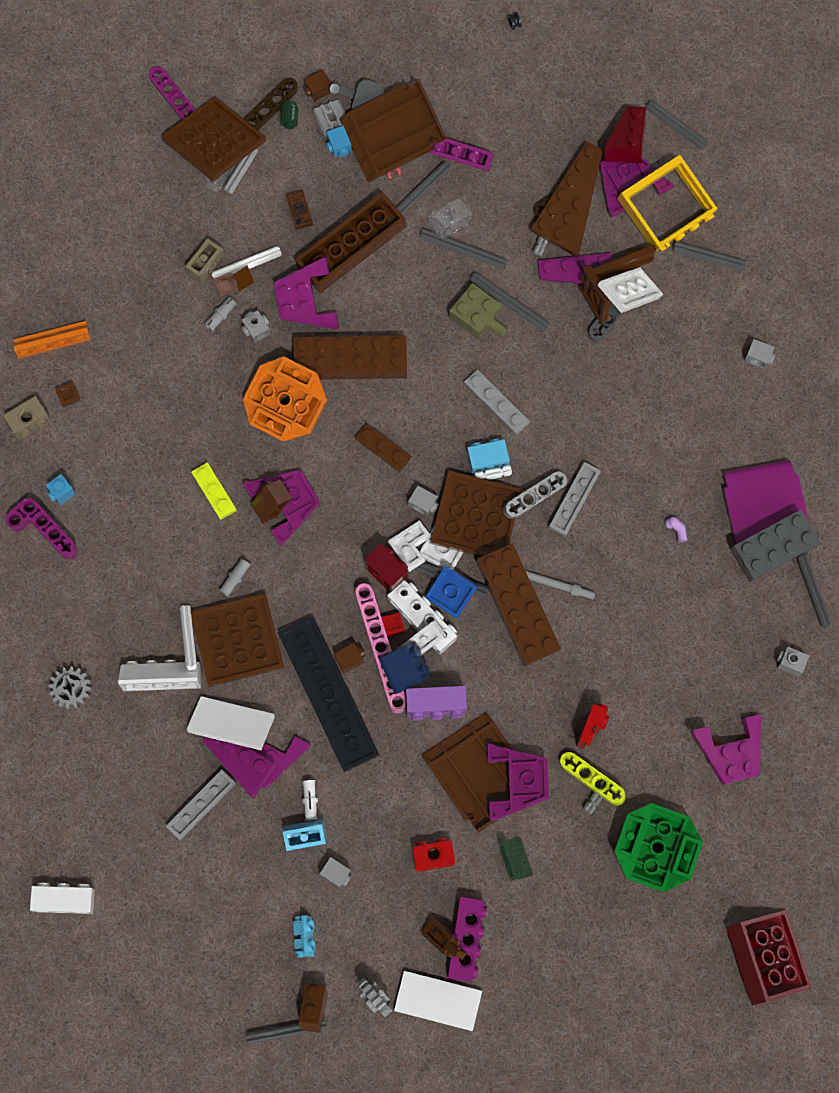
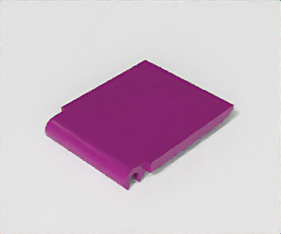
(761, 497)

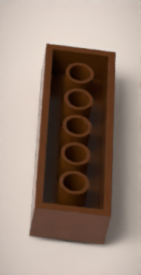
(354, 240)
(353, 356)
(518, 605)

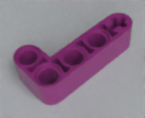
(45, 530)

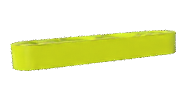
(594, 776)

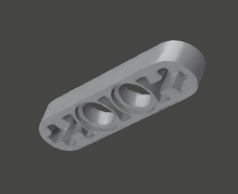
(535, 495)

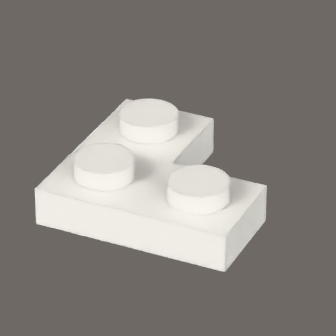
(406, 542)

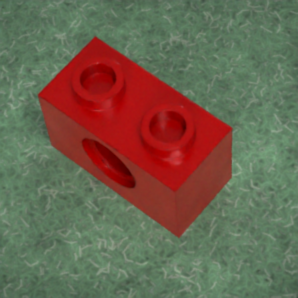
(445, 859)

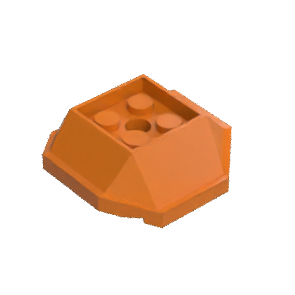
(265, 397)

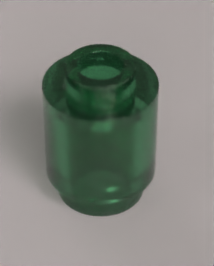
(289, 115)

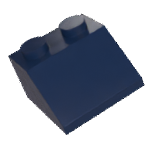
(405, 667)

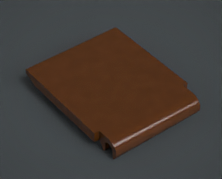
(393, 129)
(466, 774)

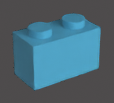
(487, 455)
(304, 834)

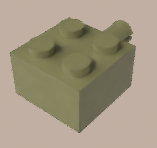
(477, 313)

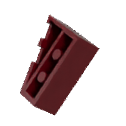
(628, 137)

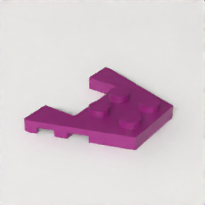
(621, 176)
(297, 298)
(298, 509)
(736, 759)
(281, 760)
(526, 779)

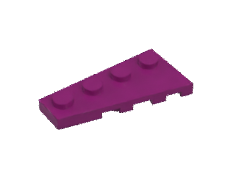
(570, 268)
(243, 763)

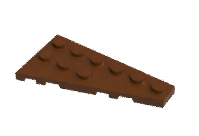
(567, 210)

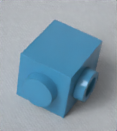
(338, 142)
(60, 490)

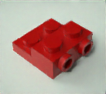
(595, 722)

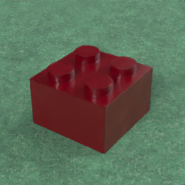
(386, 568)

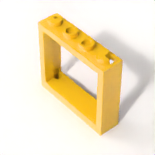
(693, 185)

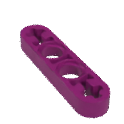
(171, 96)

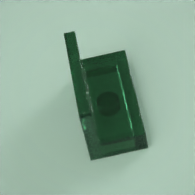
(515, 859)

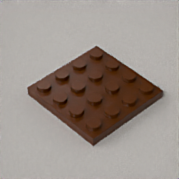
(213, 138)
(473, 515)
(237, 640)

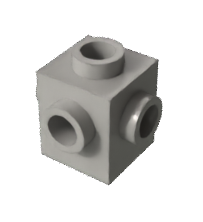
(255, 326)

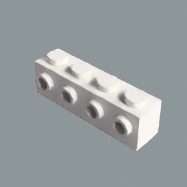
(419, 614)

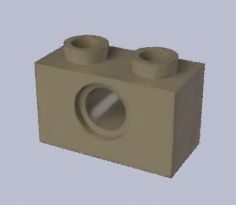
(204, 261)
(29, 408)

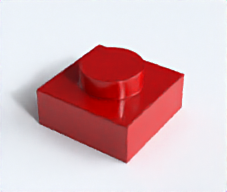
(393, 624)

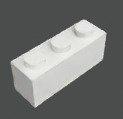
(62, 898)

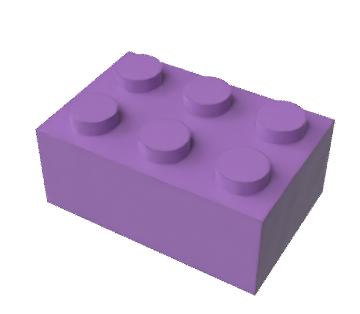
(436, 702)

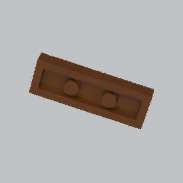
(383, 447)

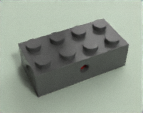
(775, 545)

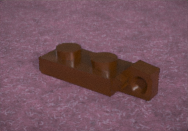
(443, 939)

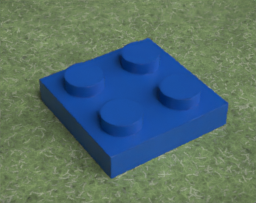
(451, 591)

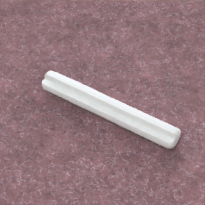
(251, 261)
(188, 638)

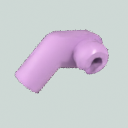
(675, 523)

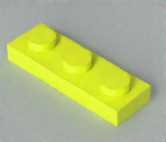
(213, 491)

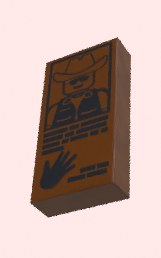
(299, 210)

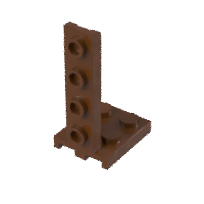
(594, 295)

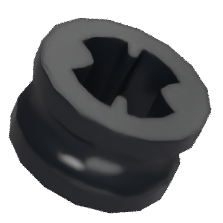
(514, 20)

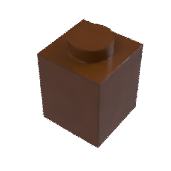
(317, 85)
(349, 658)

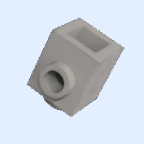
(792, 661)

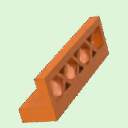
(51, 339)

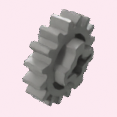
(77, 686)
(374, 997)

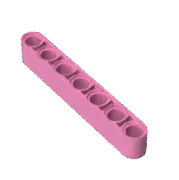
(376, 639)

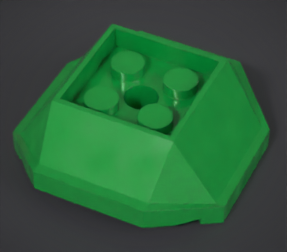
(679, 845)

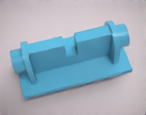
(305, 946)

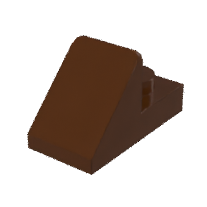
(233, 280)

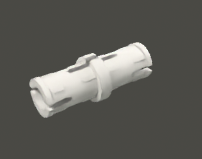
(310, 814)

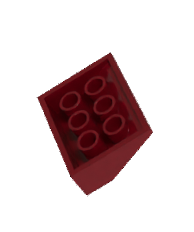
(768, 957)

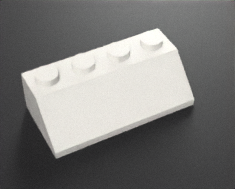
(158, 676)

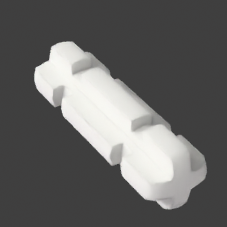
(494, 473)

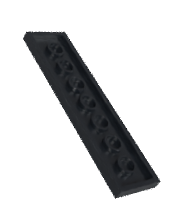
(328, 694)

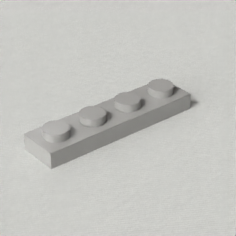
(496, 402)
(574, 499)
(200, 805)

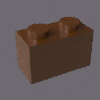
(271, 501)
(313, 1007)

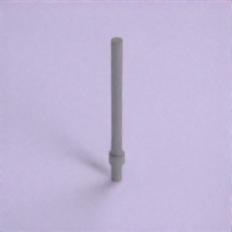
(575, 590)

